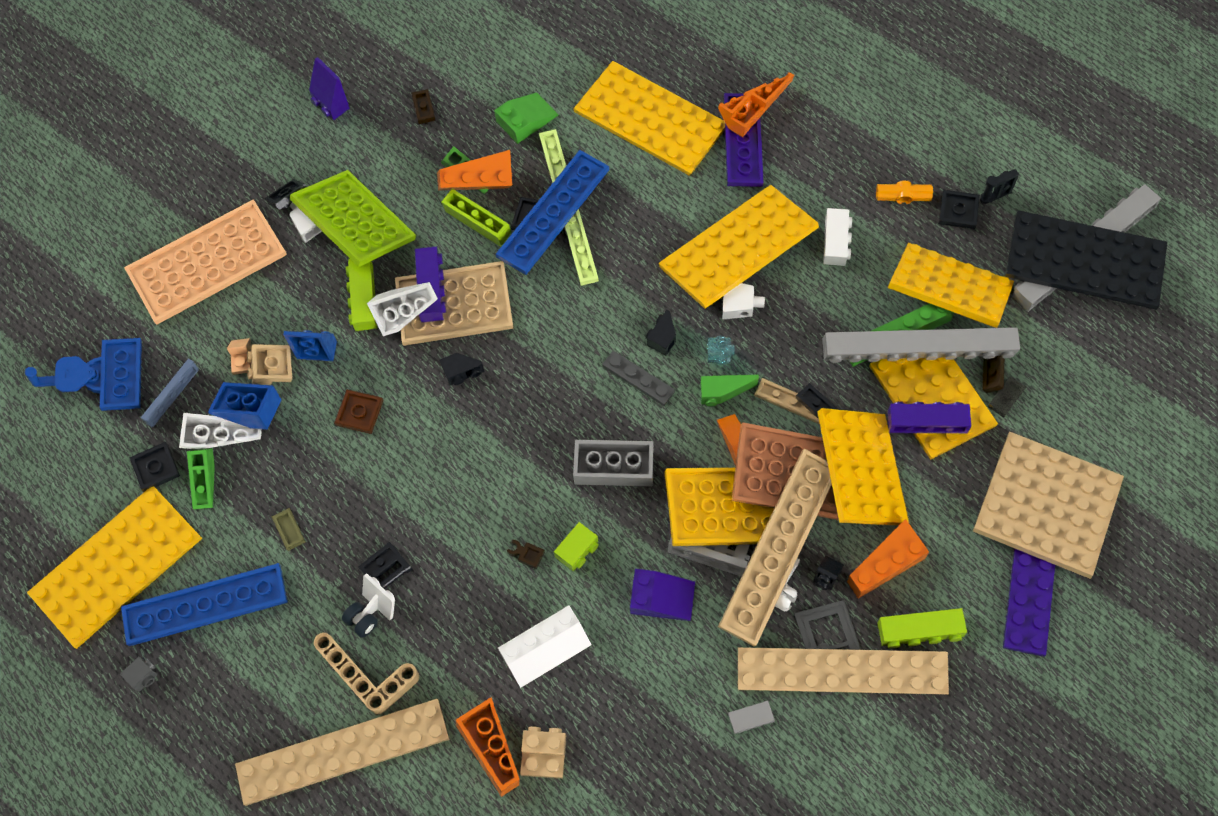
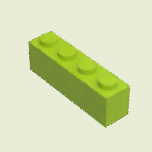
(476, 217)
(361, 291)
(922, 627)

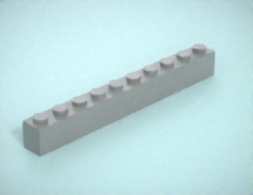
(1121, 219)
(920, 344)

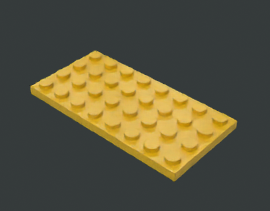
(651, 117)
(738, 246)
(114, 566)

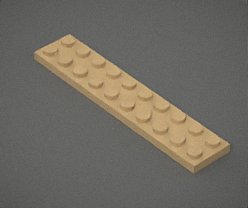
(777, 549)
(843, 670)
(341, 752)

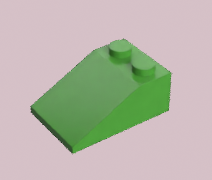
(524, 116)

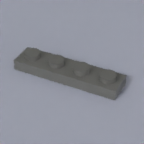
(638, 378)

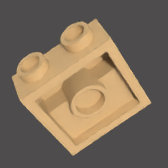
(269, 364)
(543, 753)

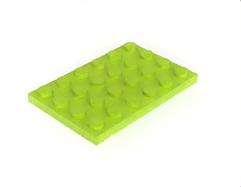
(352, 217)

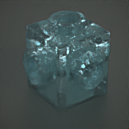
(720, 350)

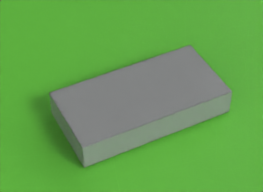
(751, 717)

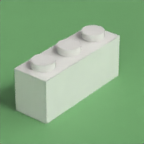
(837, 237)

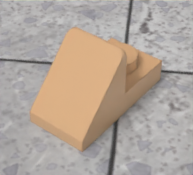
(238, 352)

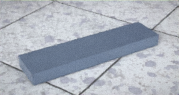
(170, 393)

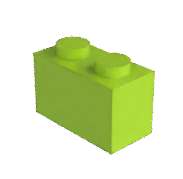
(576, 547)

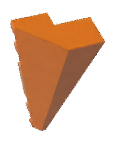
(745, 110)

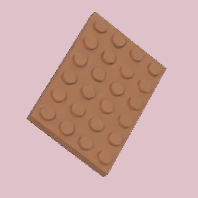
(766, 462)

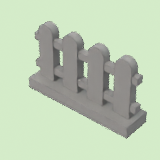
(715, 556)

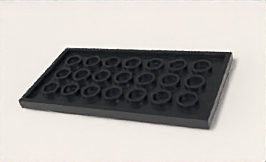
(1087, 259)

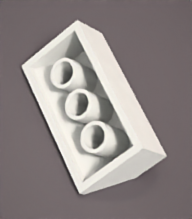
(544, 646)

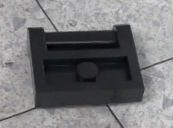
(1002, 185)
(382, 562)

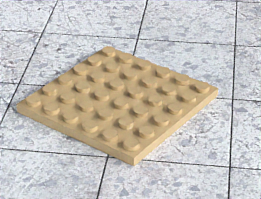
(1049, 504)

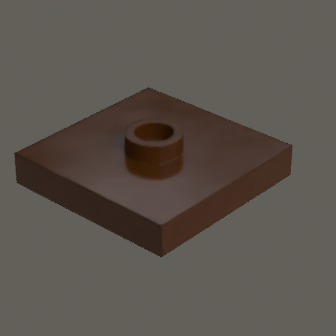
(358, 411)

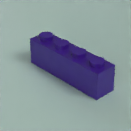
(428, 270)
(929, 418)

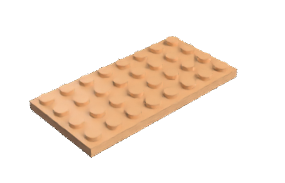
(205, 261)

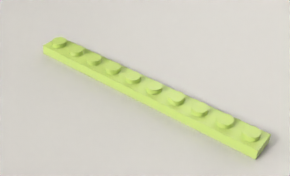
(574, 228)

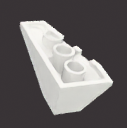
(400, 306)
(212, 431)

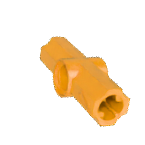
(904, 192)

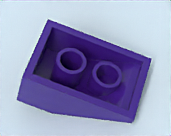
(327, 91)
(661, 595)

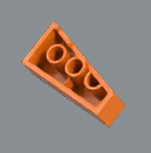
(481, 173)
(892, 557)
(488, 743)

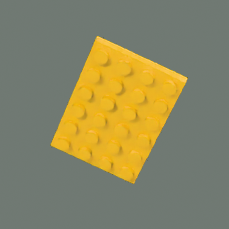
(952, 285)
(930, 383)
(862, 467)
(704, 509)

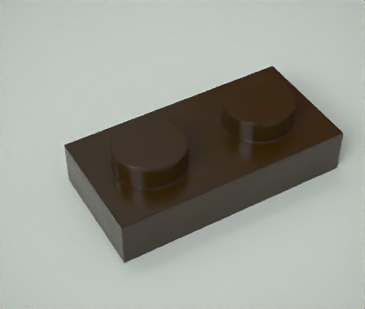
(423, 106)
(993, 374)

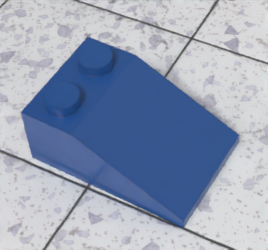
(312, 345)
(246, 404)

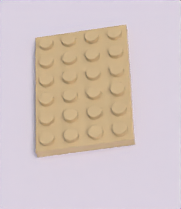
(474, 302)

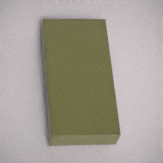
(288, 529)

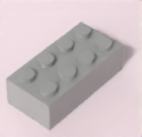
(613, 463)

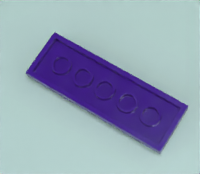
(743, 154)
(1029, 604)

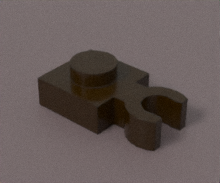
(528, 555)

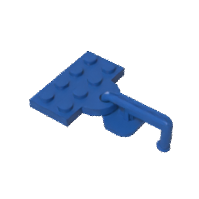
(116, 377)

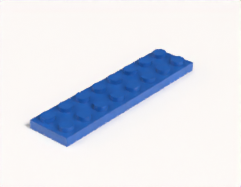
(552, 212)
(203, 604)

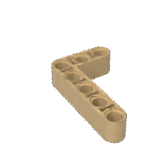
(360, 679)

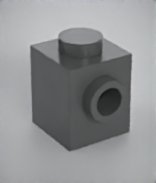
(139, 673)

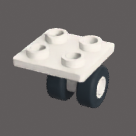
(362, 616)

